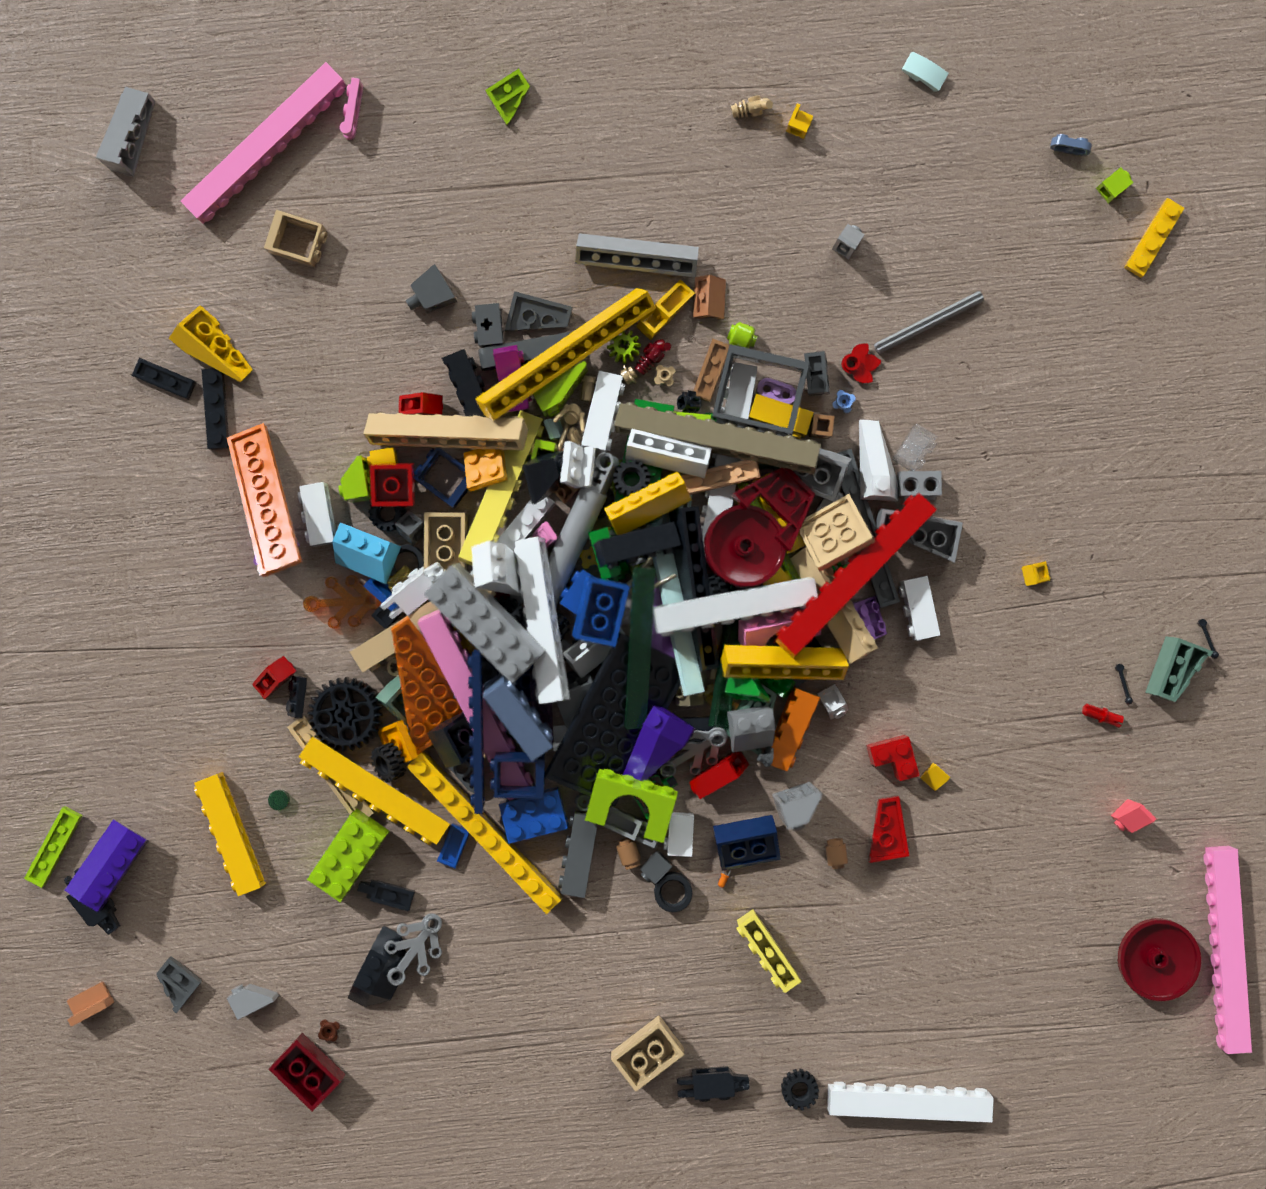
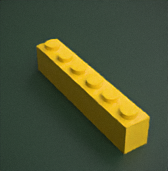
(778, 664)
(229, 834)

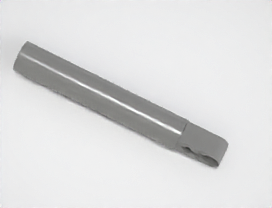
(579, 525)

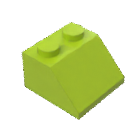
(356, 481)

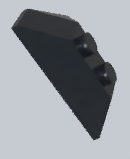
(372, 982)

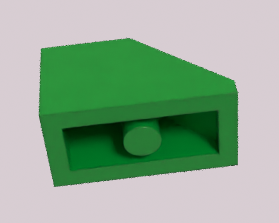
(746, 689)

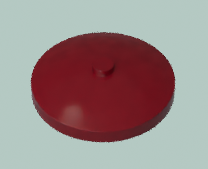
(743, 546)
(1159, 959)

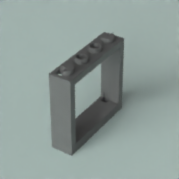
(767, 359)

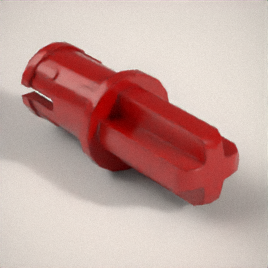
(1103, 715)

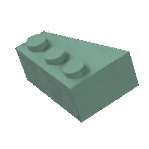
(1175, 667)

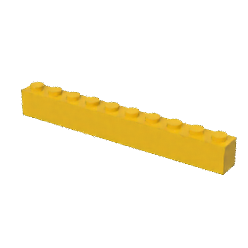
(565, 354)
(485, 832)

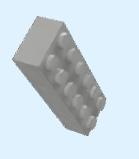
(484, 622)

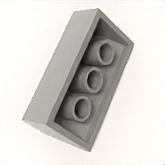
(797, 804)

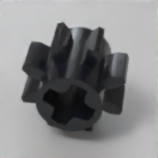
(689, 402)

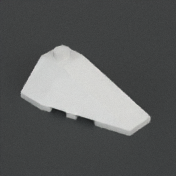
(876, 468)

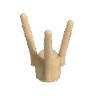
(572, 414)

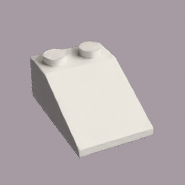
(495, 568)

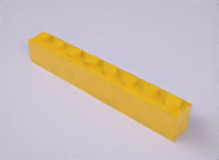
(374, 790)

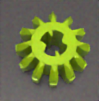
(622, 353)

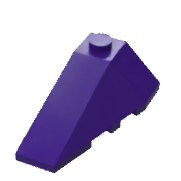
(658, 741)

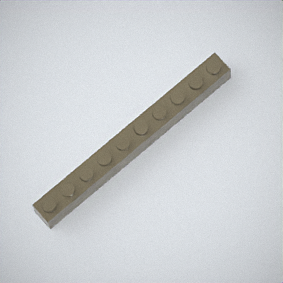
(723, 439)

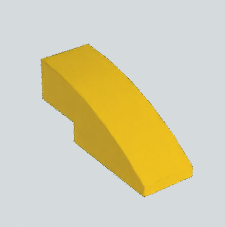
(665, 309)

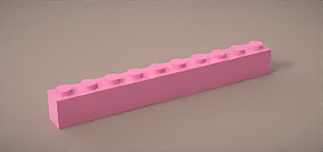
(264, 143)
(454, 664)
(1228, 949)

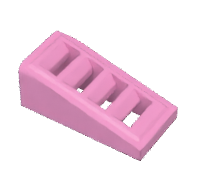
(545, 531)

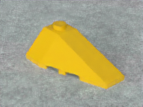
(204, 340)

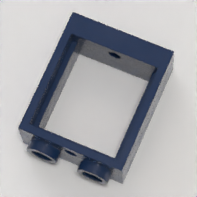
(422, 470)
(534, 792)

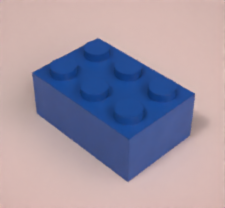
(600, 611)
(533, 817)

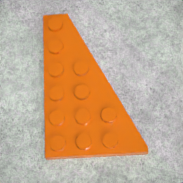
(423, 685)

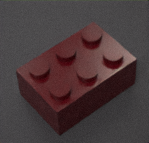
(307, 1072)

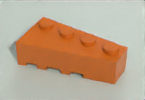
(792, 726)

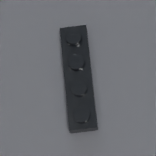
(215, 408)

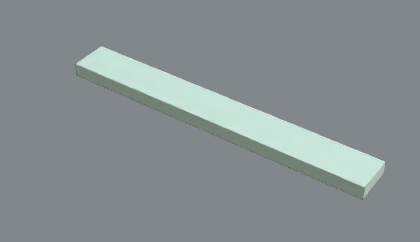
(681, 641)

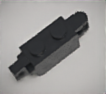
(105, 918)
(713, 1083)

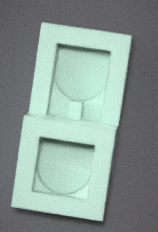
(924, 70)

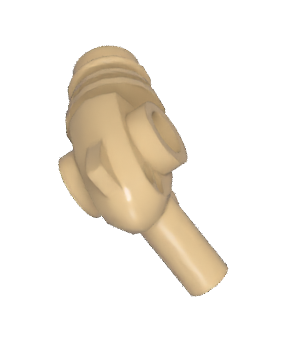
(754, 106)

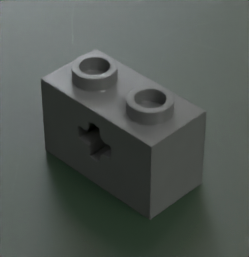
(482, 315)

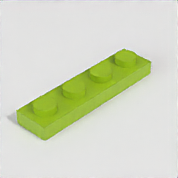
(53, 847)

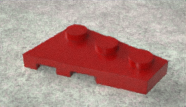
(889, 832)

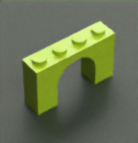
(657, 798)

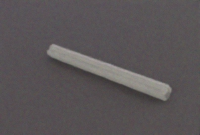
(929, 322)

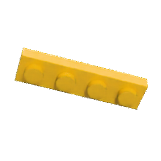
(1154, 237)

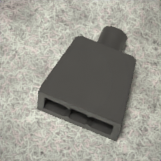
(430, 291)

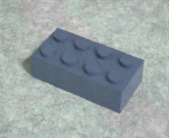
(518, 716)

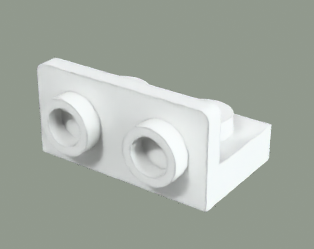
(577, 465)

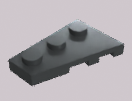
(536, 313)

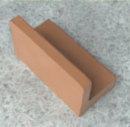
(709, 297)
(89, 1003)

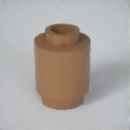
(628, 853)
(836, 853)

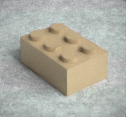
(444, 538)
(647, 1053)

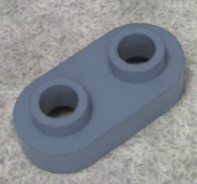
(1077, 146)

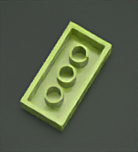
(348, 855)

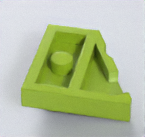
(508, 94)

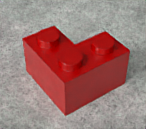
(895, 751)

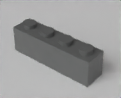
(579, 856)

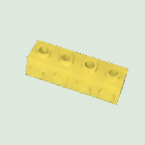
(765, 946)

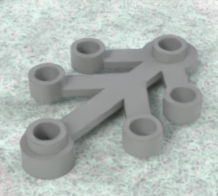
(697, 749)
(415, 945)

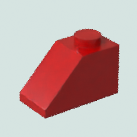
(421, 403)
(274, 677)

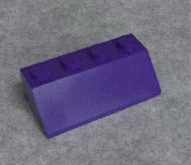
(106, 866)

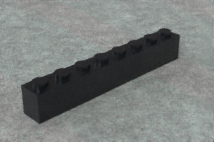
(694, 578)

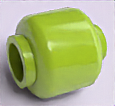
(742, 335)

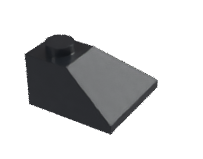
(543, 475)

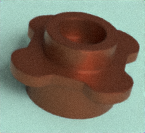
(324, 1034)

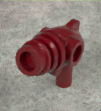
(653, 354)

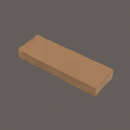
(711, 370)

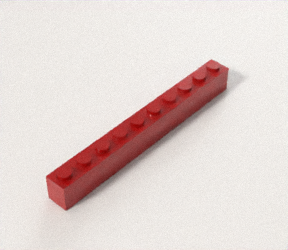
(855, 575)

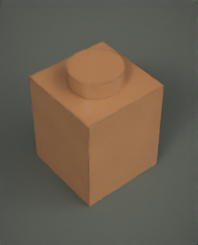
(821, 426)

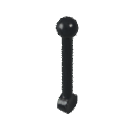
(1202, 623)
(1119, 668)

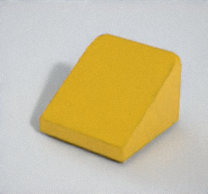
(1035, 573)
(934, 777)

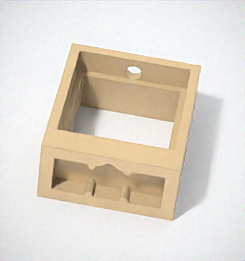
(276, 233)

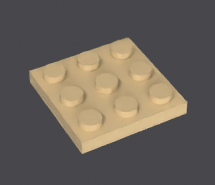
(835, 533)

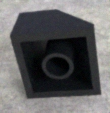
(452, 740)

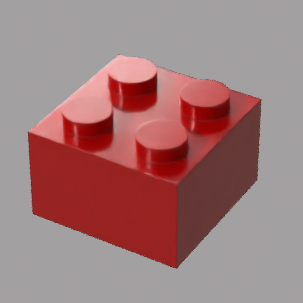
(392, 484)

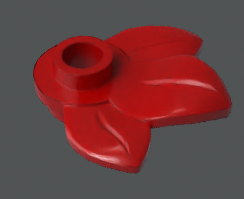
(863, 363)

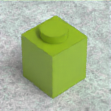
(1114, 184)

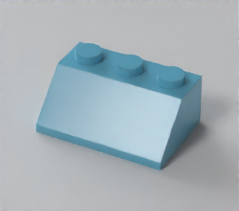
(364, 552)

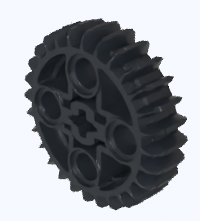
(343, 722)

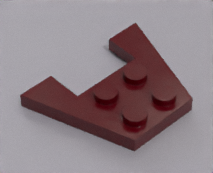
(786, 496)

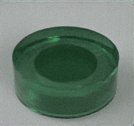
(279, 799)

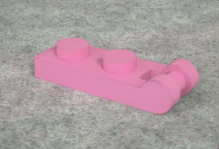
(352, 109)

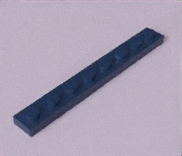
(476, 742)

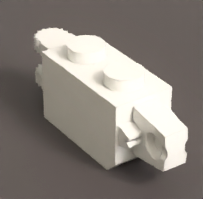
(410, 593)

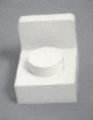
(833, 702)

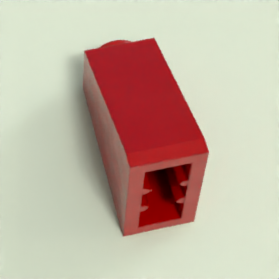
(719, 775)

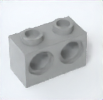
(919, 479)

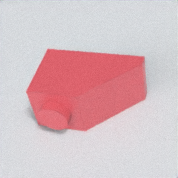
(1132, 816)

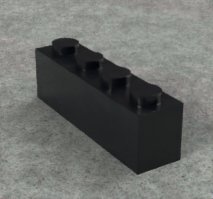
(636, 544)

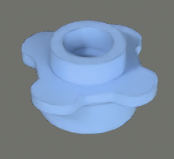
(849, 398)

